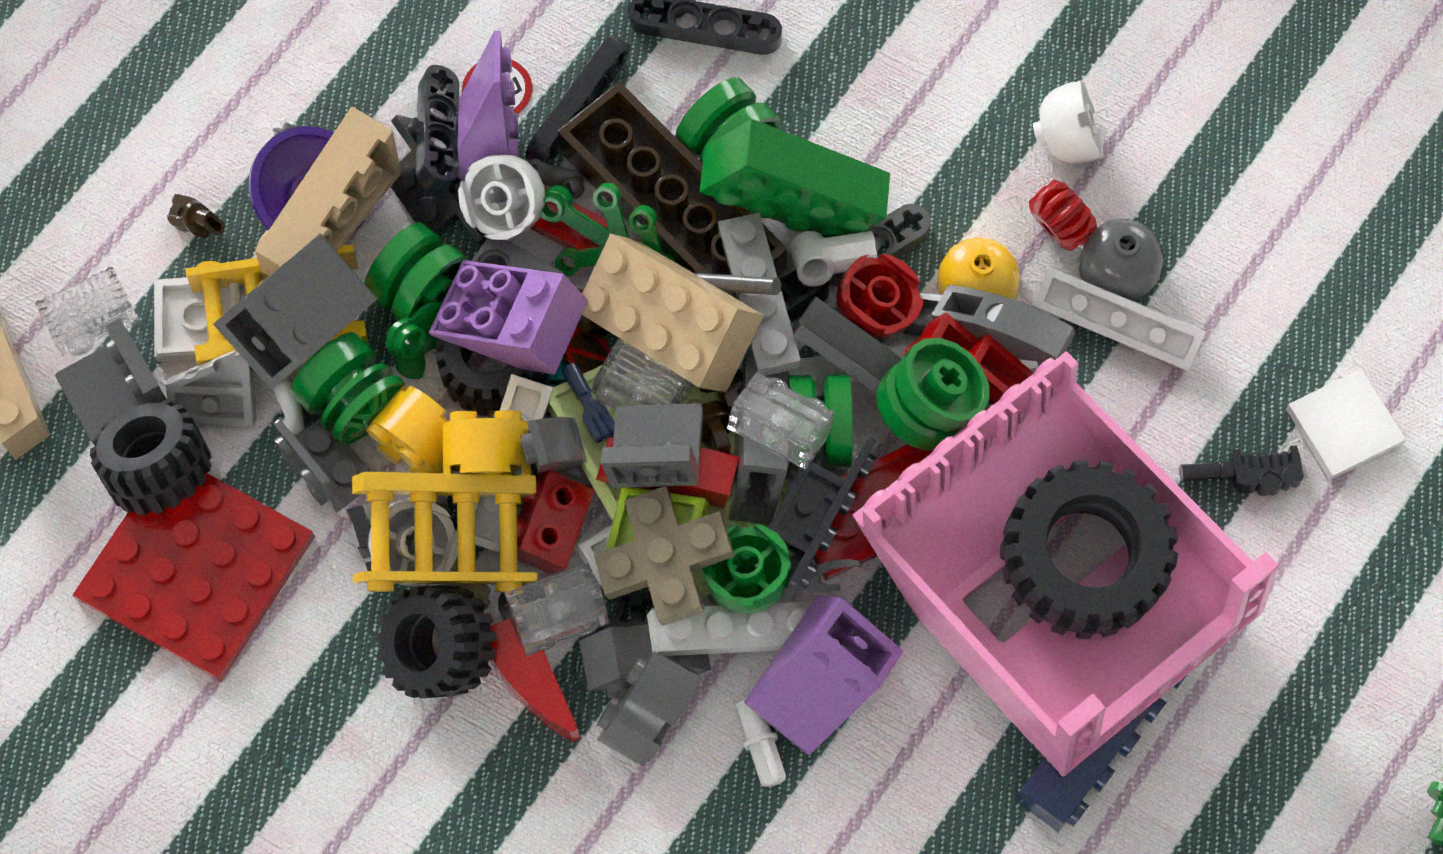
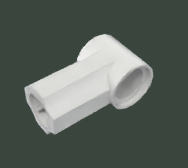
(821, 257)

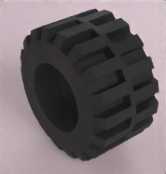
(472, 387)
(151, 457)
(408, 644)

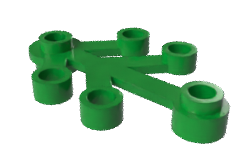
(593, 230)

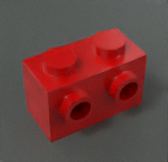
(551, 521)

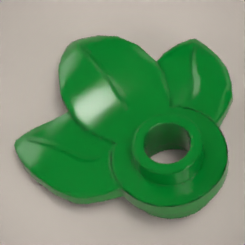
(411, 339)

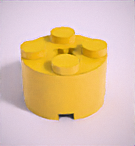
(411, 431)
(484, 444)

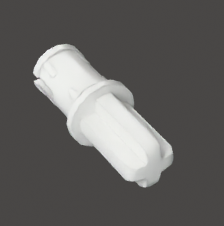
(761, 745)

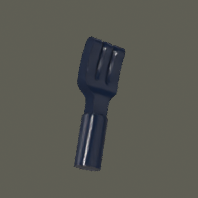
(595, 415)

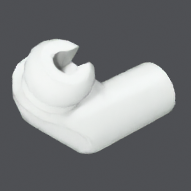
(290, 406)

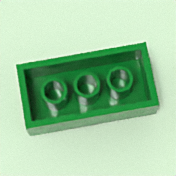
(794, 181)

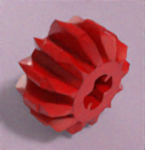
(1062, 215)

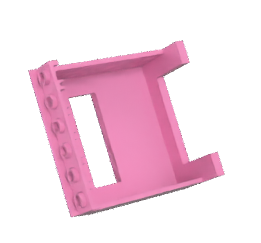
(943, 540)

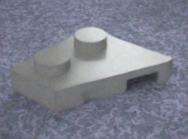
(217, 391)

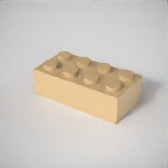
(669, 313)

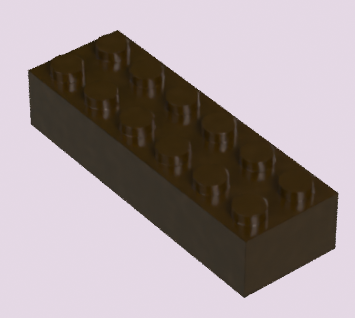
(628, 146)

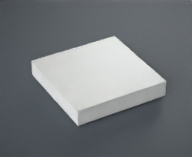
(182, 317)
(1345, 424)

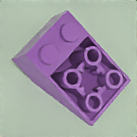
(485, 111)
(511, 314)
(823, 673)

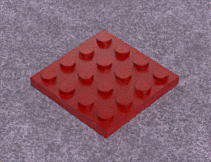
(196, 573)

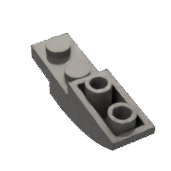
(1014, 325)
(553, 444)

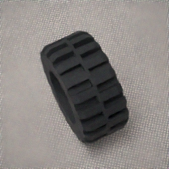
(1120, 503)

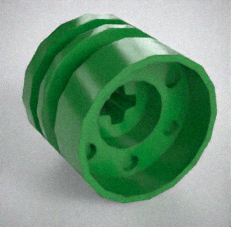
(345, 387)

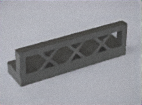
(844, 344)

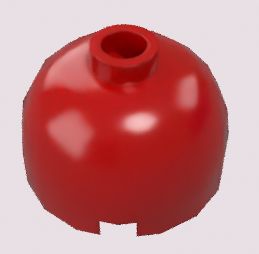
(880, 295)

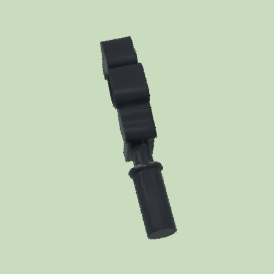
(1251, 473)

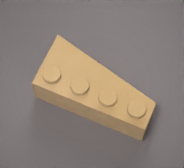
(336, 191)
(20, 415)

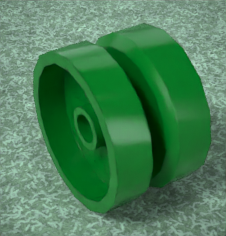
(719, 112)
(413, 271)
(932, 393)
(837, 398)

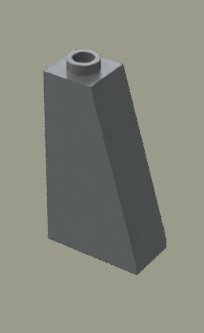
(759, 471)

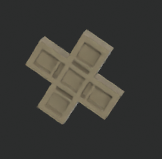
(664, 555)

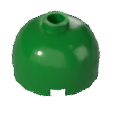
(755, 575)

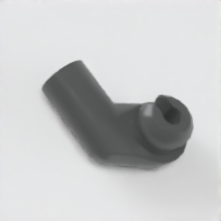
(561, 176)

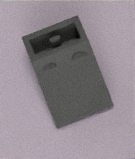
(295, 311)

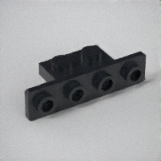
(432, 209)
(810, 509)

